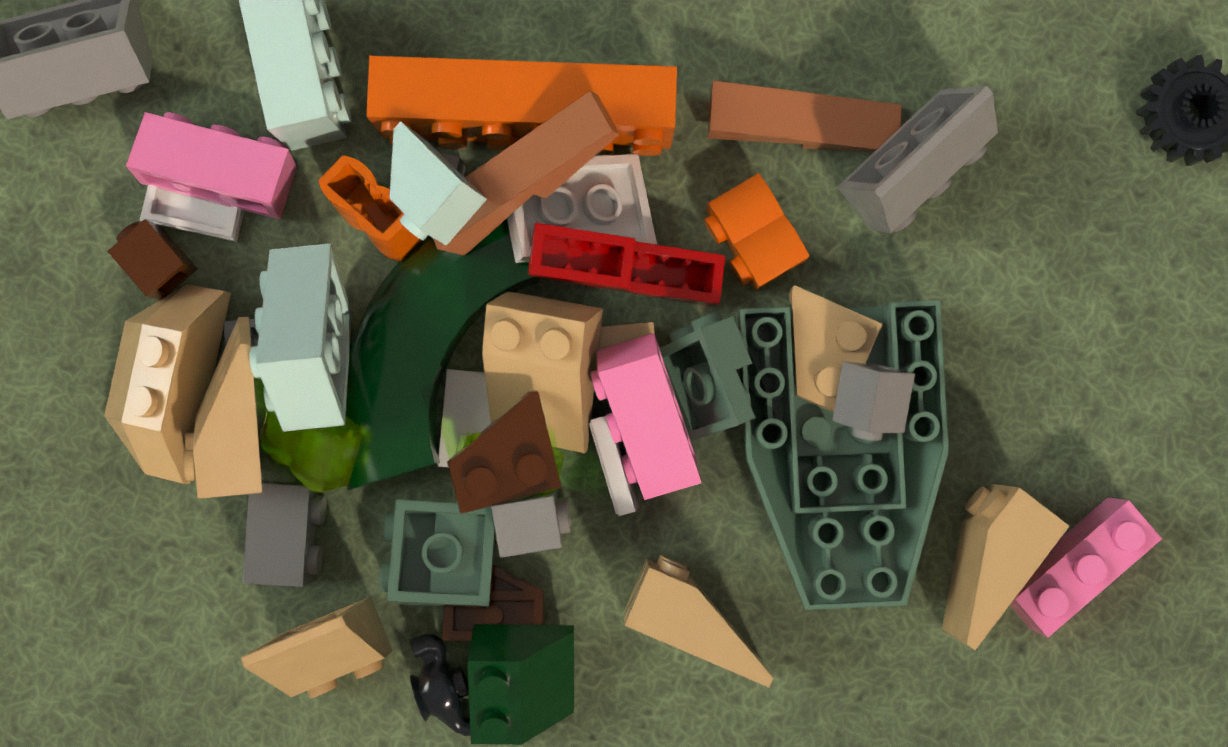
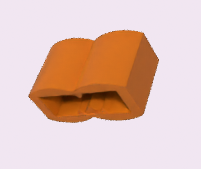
(367, 207)
(755, 232)

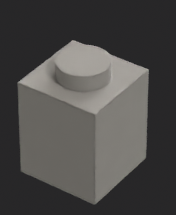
(873, 399)

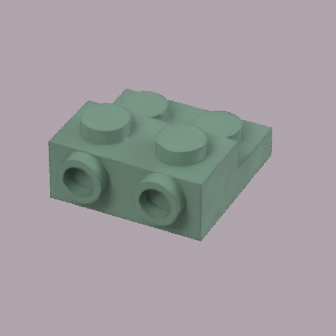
(705, 377)
(438, 555)

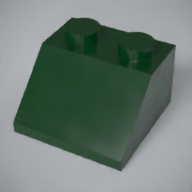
(519, 681)

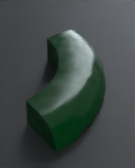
(408, 344)

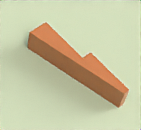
(799, 118)
(535, 166)

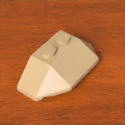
(163, 376)

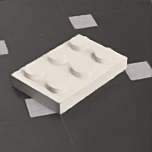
(600, 197)

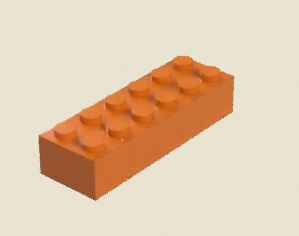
(508, 99)

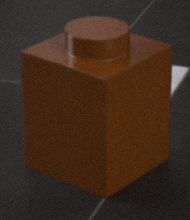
(151, 259)

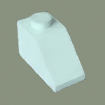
(429, 188)

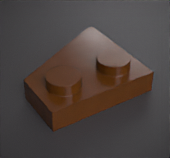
(506, 460)
(511, 603)

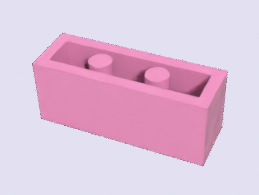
(212, 164)
(646, 417)
(1084, 564)

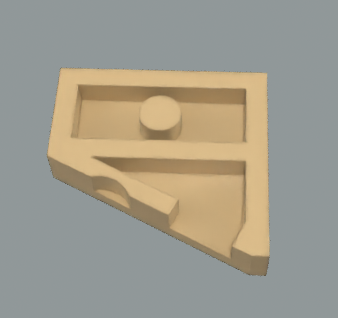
(822, 340)

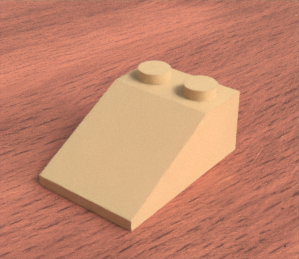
(546, 349)
(225, 439)
(995, 557)
(679, 613)
(323, 650)

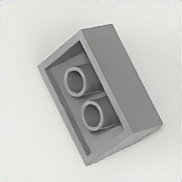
(71, 55)
(922, 157)

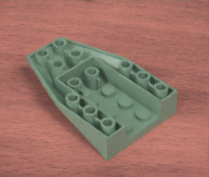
(842, 504)

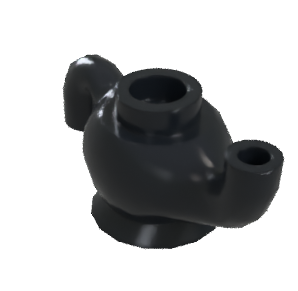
(438, 686)

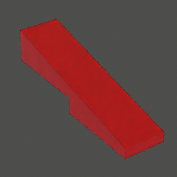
(626, 265)

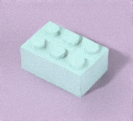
(296, 71)
(303, 338)

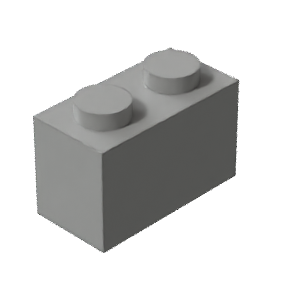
(531, 523)
(283, 535)

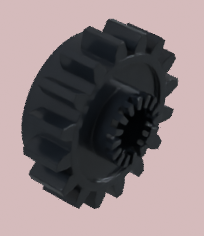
(1169, 118)

